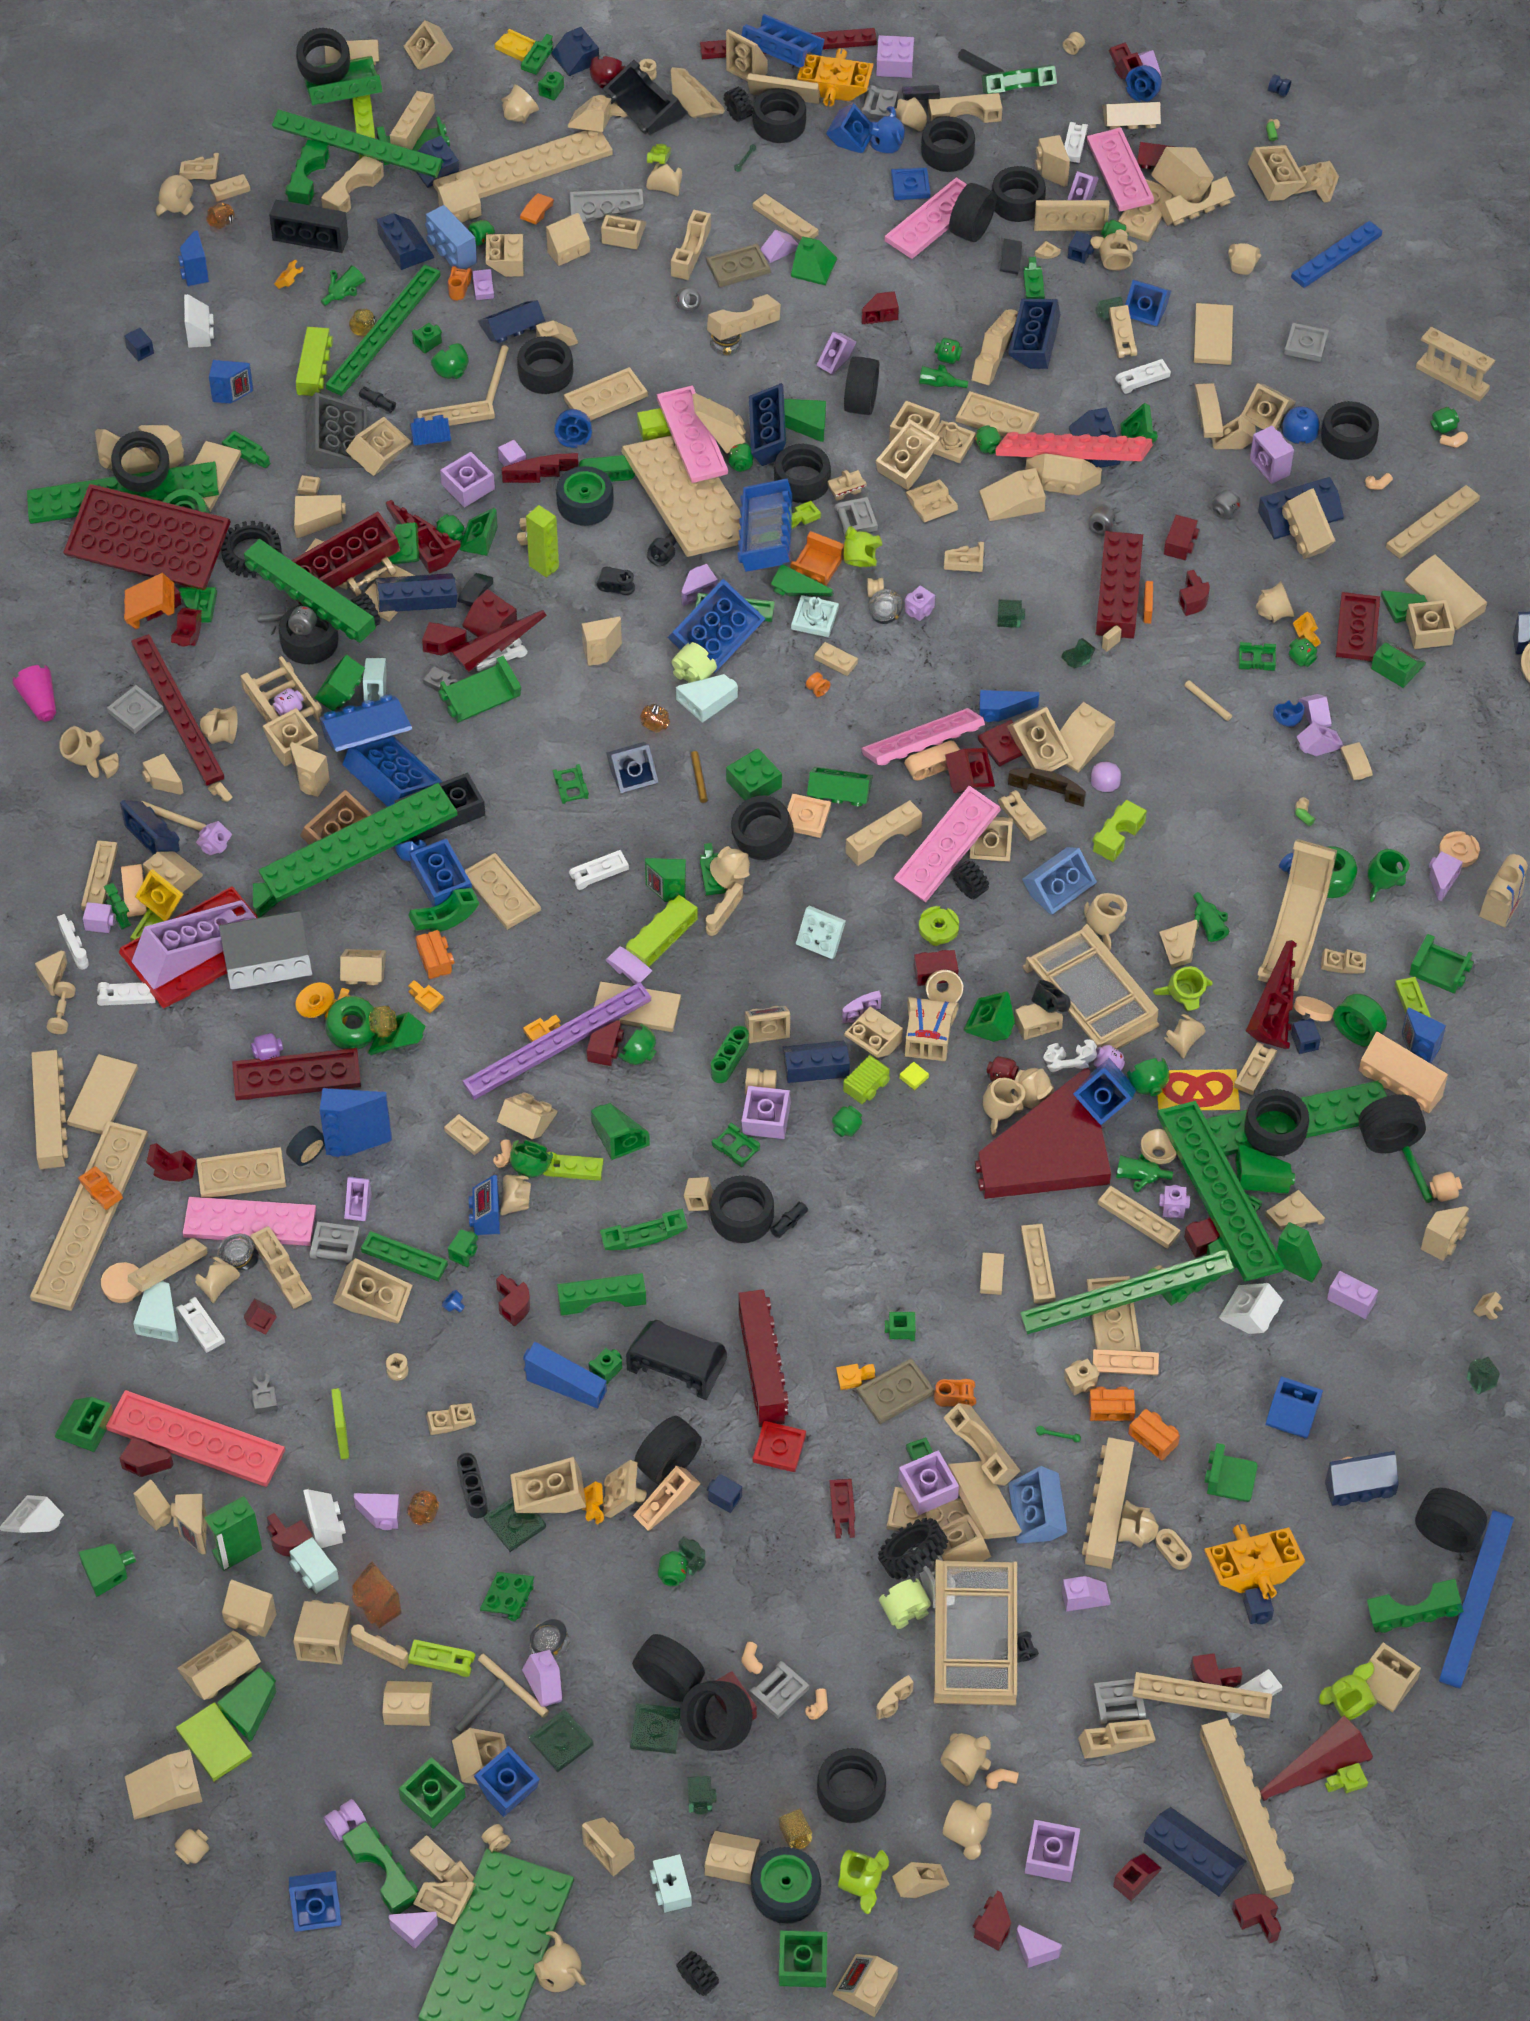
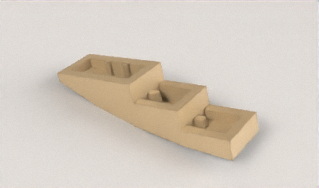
(1209, 410)
(281, 1267)

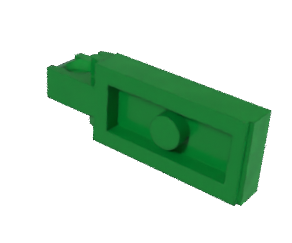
(537, 55)
(1033, 280)
(249, 450)
(711, 886)

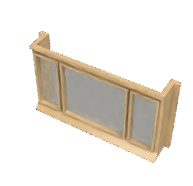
(1101, 991)
(975, 1633)

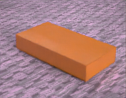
(1148, 602)

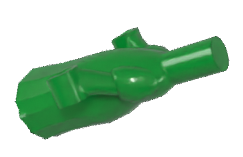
(344, 286)
(940, 378)
(1211, 919)
(1142, 1170)

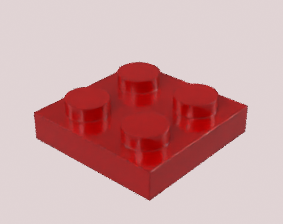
(779, 1446)

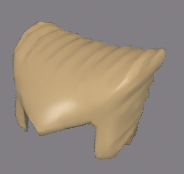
(911, 113)
(665, 179)
(1185, 1034)
(515, 1194)
(218, 1278)

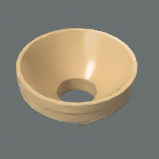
(951, 994)
(1155, 1140)

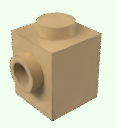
(698, 1194)

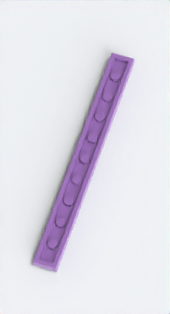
(556, 1040)

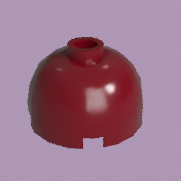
(605, 70)

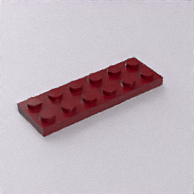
(296, 1074)

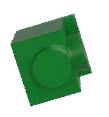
(553, 81)
(427, 337)
(463, 1247)
(901, 1325)
(606, 1370)

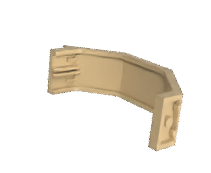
(1301, 907)

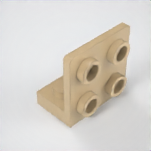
(1320, 178)

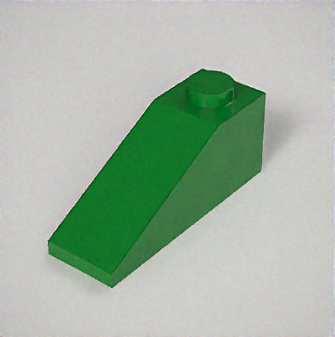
(796, 584)

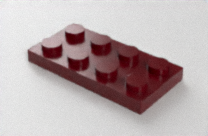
(1357, 626)

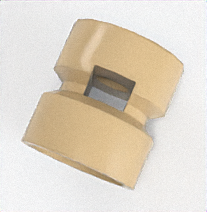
(763, 1079)

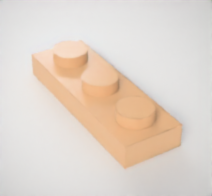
(1126, 1362)

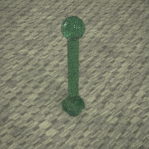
(737, 167)

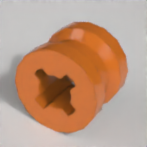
(818, 684)

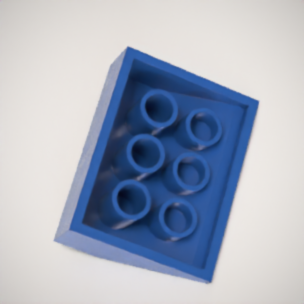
(718, 623)
(364, 723)
(388, 769)
(354, 1120)

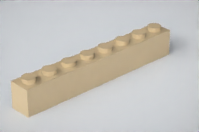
(1246, 1809)

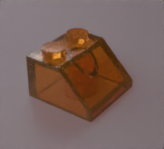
(376, 1596)

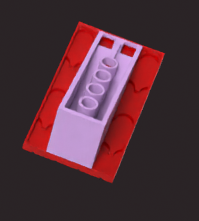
(186, 950)

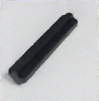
(978, 62)

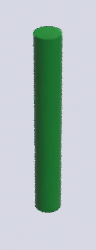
(1417, 1174)

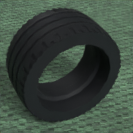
(323, 37)
(779, 100)
(948, 159)
(1018, 178)
(972, 212)
(547, 381)
(861, 385)
(1349, 447)
(808, 456)
(143, 483)
(307, 652)
(755, 808)
(1283, 1102)
(1392, 1123)
(742, 1187)
(667, 1446)
(1451, 1520)
(668, 1667)
(738, 1719)
(851, 1759)

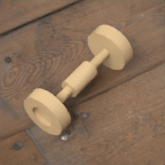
(371, 576)
(59, 1025)

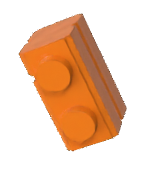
(434, 954)
(1111, 1404)
(1154, 1434)

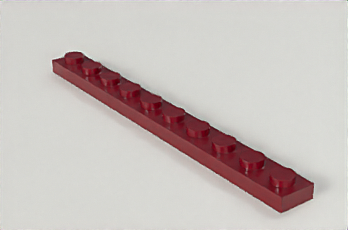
(832, 40)
(177, 710)

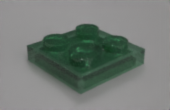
(513, 1527)
(655, 1728)
(561, 1740)

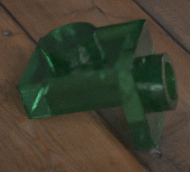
(1079, 655)
(693, 1552)

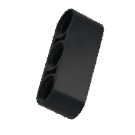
(472, 1494)

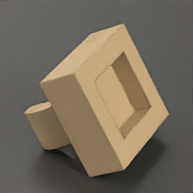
(1487, 1304)

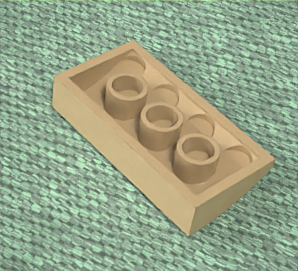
(1440, 583)

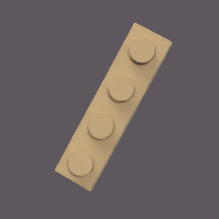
(784, 218)
(462, 413)
(100, 873)
(1139, 1217)
(1038, 1263)
(167, 1264)

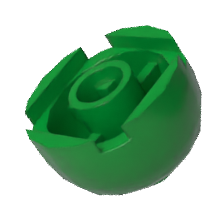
(452, 362)
(639, 1046)
(1150, 1076)
(529, 1158)

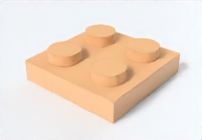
(808, 814)

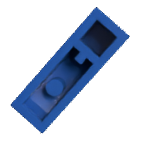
(1005, 704)

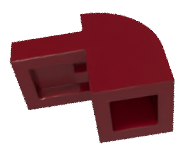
(1124, 59)
(1195, 596)
(187, 627)
(170, 1166)
(516, 1301)
(285, 1539)
(1205, 1670)
(1258, 1909)

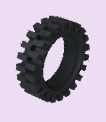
(240, 534)
(902, 1566)

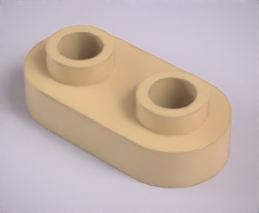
(1174, 1550)

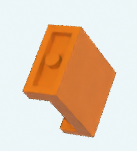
(819, 558)
(149, 598)

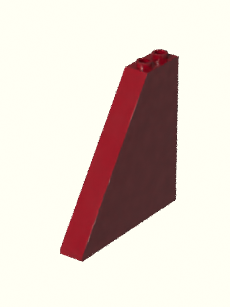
(1047, 1149)

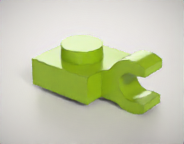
(806, 513)
(1348, 1778)

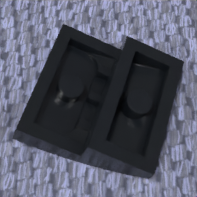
(921, 92)

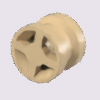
(1073, 43)
(649, 67)
(874, 586)
(393, 1370)
(496, 1838)

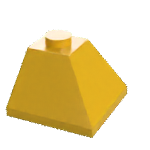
(159, 895)

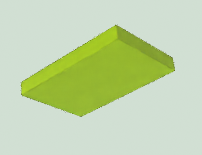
(340, 1423)
(214, 1741)

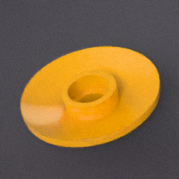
(315, 1000)

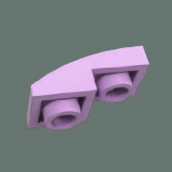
(629, 964)
(855, 1009)

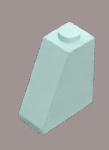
(374, 679)
(707, 696)
(156, 1314)

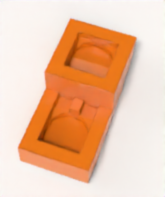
(536, 208)
(100, 1188)

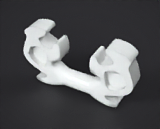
(1055, 1055)

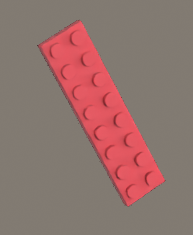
(1080, 447)
(196, 1438)

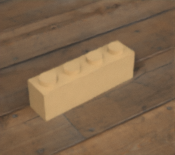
(413, 120)

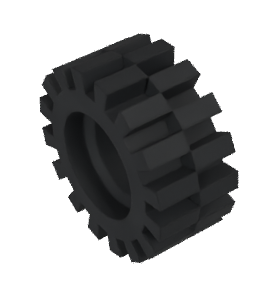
(738, 104)
(367, 605)
(970, 879)
(697, 1973)

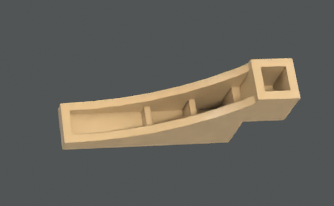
(994, 346)

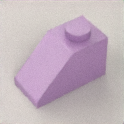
(1083, 187)
(836, 352)
(698, 581)
(1319, 740)
(1444, 873)
(379, 1509)
(1084, 1593)
(544, 1677)

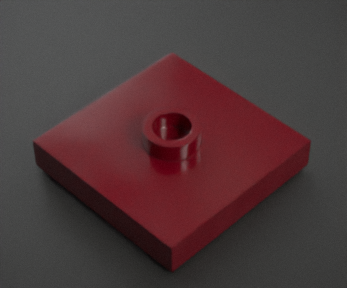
(1000, 744)

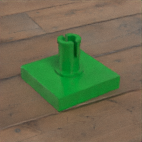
(1139, 424)

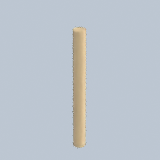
(497, 373)
(176, 817)
(513, 1685)

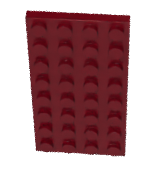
(147, 536)

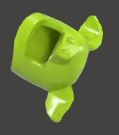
(860, 548)
(1186, 987)
(1351, 1693)
(862, 1875)

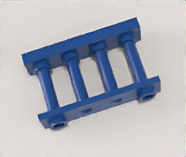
(783, 40)

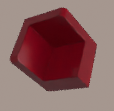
(260, 1316)

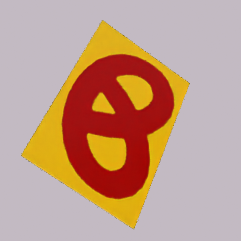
(1207, 1087)

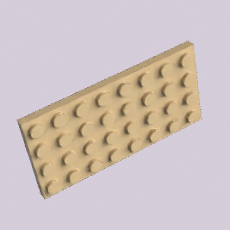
(697, 513)

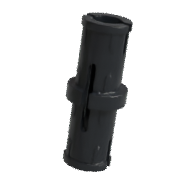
(377, 399)
(789, 1219)

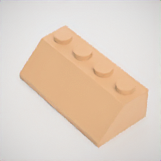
(1403, 1072)

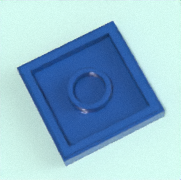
(910, 183)

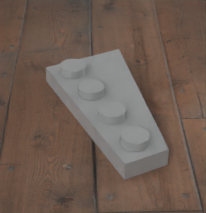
(598, 204)

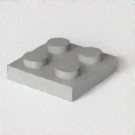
(1306, 342)
(135, 709)

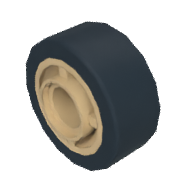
(305, 1145)

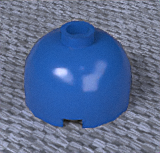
(1143, 83)
(1301, 425)
(573, 428)

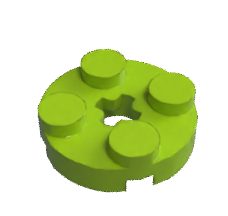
(938, 935)

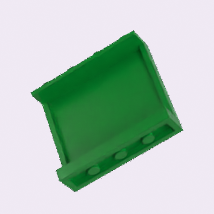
(358, 81)

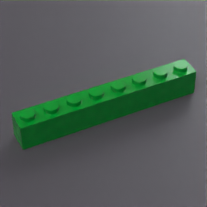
(309, 591)

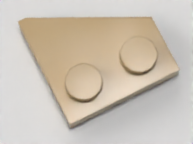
(200, 168)
(965, 558)
(1180, 943)
(1296, 1210)
(445, 1898)

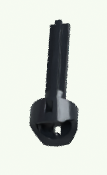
(663, 548)

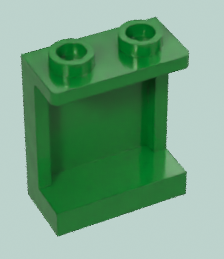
(1440, 966)

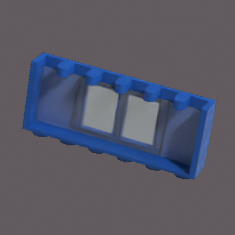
(765, 525)

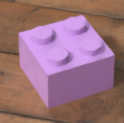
(895, 56)
(1271, 454)
(467, 479)
(766, 1112)
(928, 1482)
(1052, 1851)

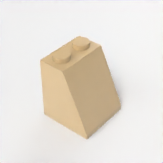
(1183, 173)
(322, 1632)

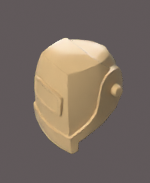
(1243, 258)

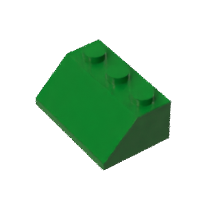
(839, 786)

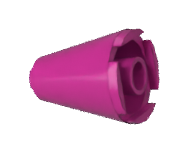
(36, 689)

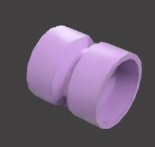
(345, 1820)

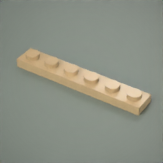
(1432, 521)
(1202, 1695)

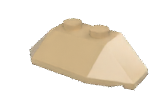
(694, 95)
(132, 461)
(1065, 473)

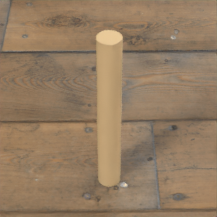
(1208, 700)

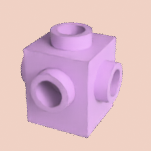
(919, 603)
(213, 838)
(1174, 1201)

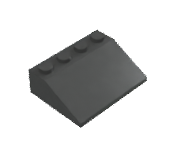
(331, 429)
(265, 949)

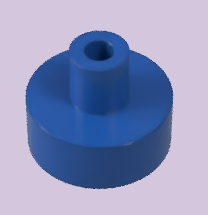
(453, 1301)

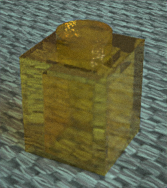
(795, 1829)

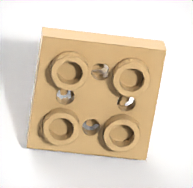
(955, 439)
(621, 1489)

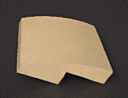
(931, 500)

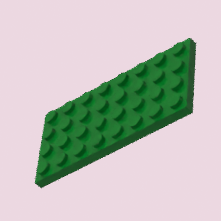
(497, 1942)

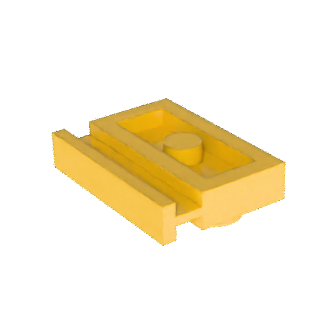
(514, 45)

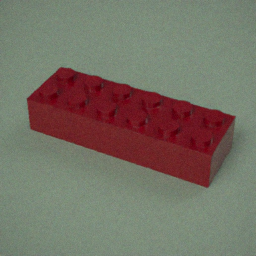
(350, 551)
(1119, 583)
(762, 1357)

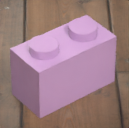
(1352, 1294)

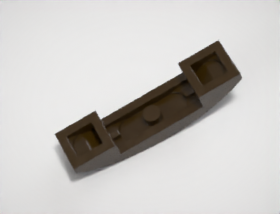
(1047, 780)

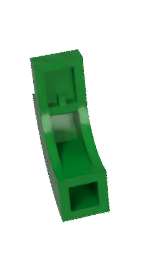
(447, 914)

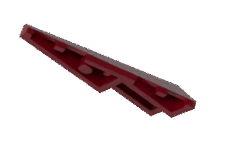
(434, 547)
(478, 649)
(1271, 1016)
(1334, 1750)

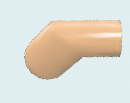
(1454, 441)
(1379, 484)
(504, 1158)
(749, 1660)
(820, 1707)
(1001, 1775)

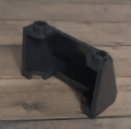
(644, 99)
(678, 1356)

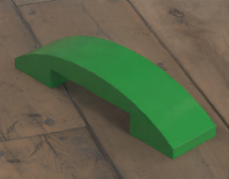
(646, 1233)

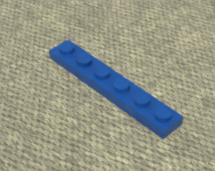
(1336, 254)

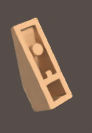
(667, 1497)

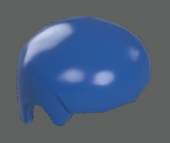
(1288, 714)
(403, 850)

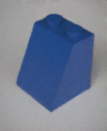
(1105, 1091)

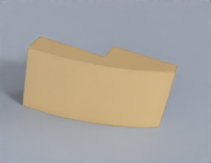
(1356, 761)
(1348, 962)
(450, 1420)
(889, 1702)

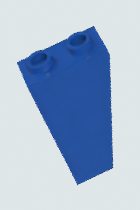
(563, 1376)

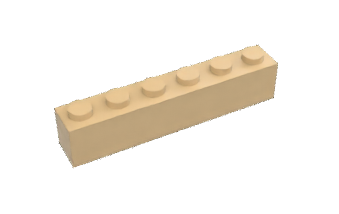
(48, 1109)
(1109, 1503)

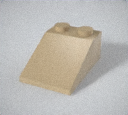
(744, 56)
(720, 422)
(377, 446)
(907, 454)
(1014, 496)
(1086, 734)
(1040, 740)
(372, 1292)
(549, 1488)
(163, 1785)

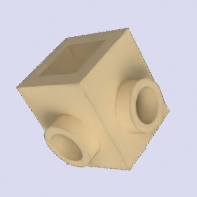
(1081, 1376)

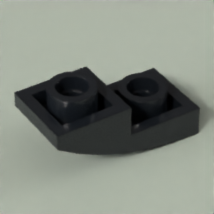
(1011, 256)
(474, 588)

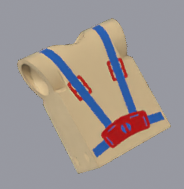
(1505, 891)
(929, 1028)

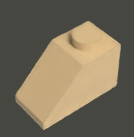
(556, 330)
(1236, 434)
(162, 775)
(1035, 1021)
(152, 1505)
(920, 1879)

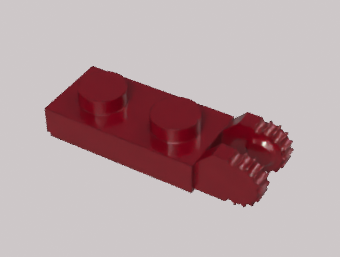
(842, 1505)

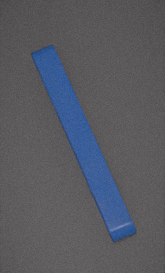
(1476, 1599)

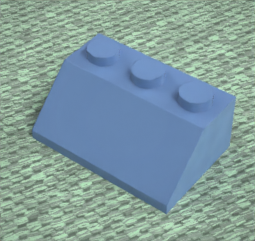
(1060, 879)
(1038, 1506)

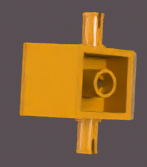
(836, 76)
(1255, 1560)

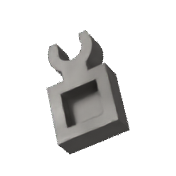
(436, 676)
(264, 1396)

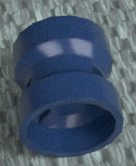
(1279, 85)

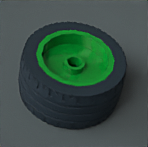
(584, 495)
(786, 1885)

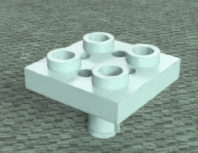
(815, 612)
(824, 927)

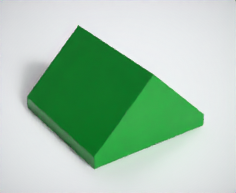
(480, 533)

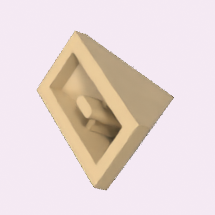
(51, 970)

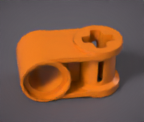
(459, 282)
(956, 1392)

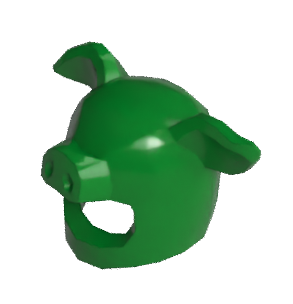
(1384, 872)

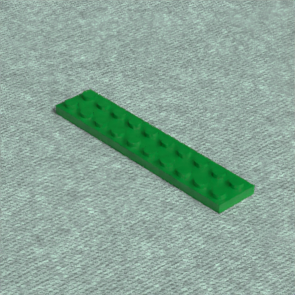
(66, 499)
(357, 842)
(1327, 1114)
(1220, 1191)

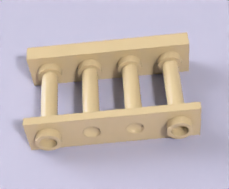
(1450, 375)
(261, 699)

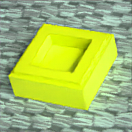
(914, 1075)

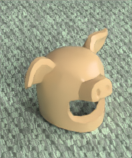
(175, 195)
(1115, 250)
(82, 748)
(1103, 918)
(1000, 1102)
(966, 1755)
(968, 1826)
(559, 1965)

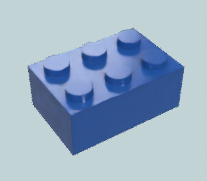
(439, 871)

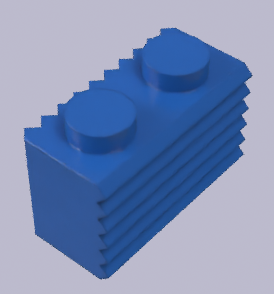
(430, 431)

